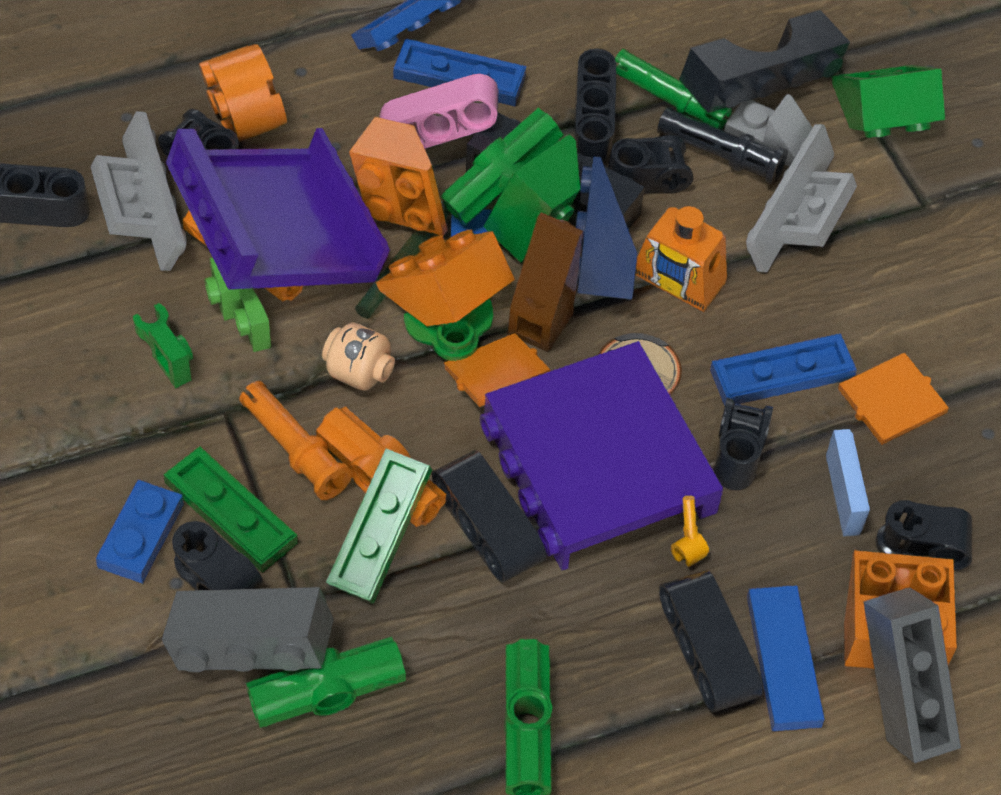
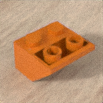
(397, 177)
(447, 277)
(883, 573)

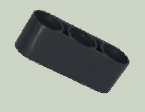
(595, 104)
(42, 196)
(489, 516)
(710, 641)

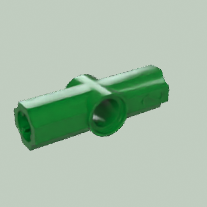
(496, 164)
(326, 688)
(527, 744)

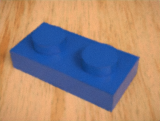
(139, 531)

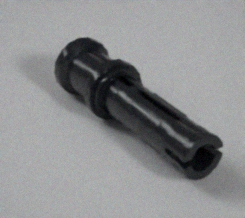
(740, 151)

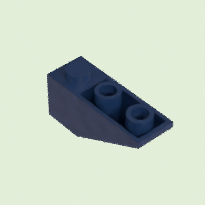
(608, 249)

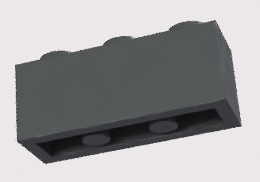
(248, 629)
(912, 674)

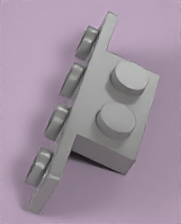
(138, 195)
(804, 203)

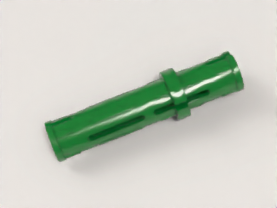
(666, 88)

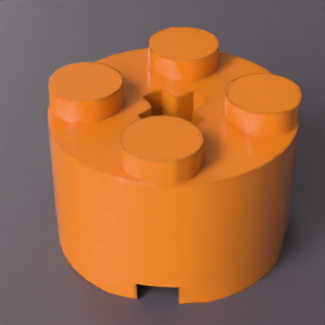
(243, 92)

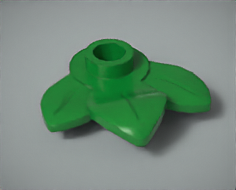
(464, 330)

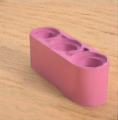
(454, 102)

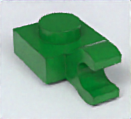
(168, 351)

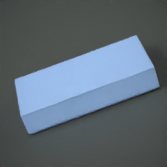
(847, 482)

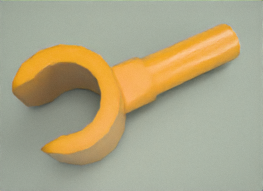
(692, 545)

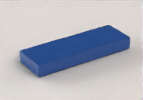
(437, 65)
(783, 369)
(785, 658)

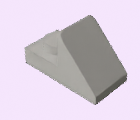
(776, 129)

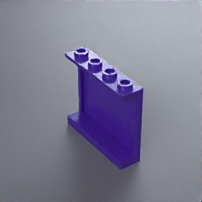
(278, 214)
(597, 450)

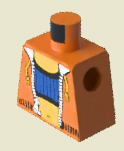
(684, 257)

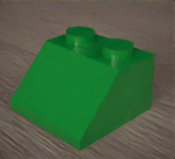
(891, 98)
(541, 185)

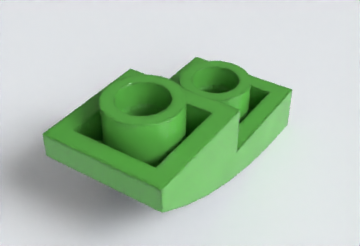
(241, 305)

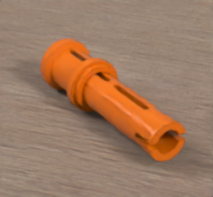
(306, 453)

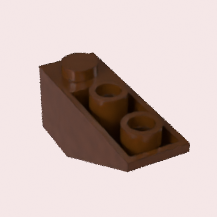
(546, 283)

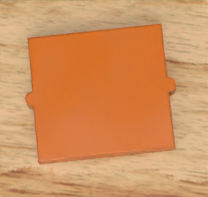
(495, 367)
(893, 398)

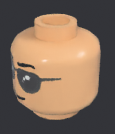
(358, 356)

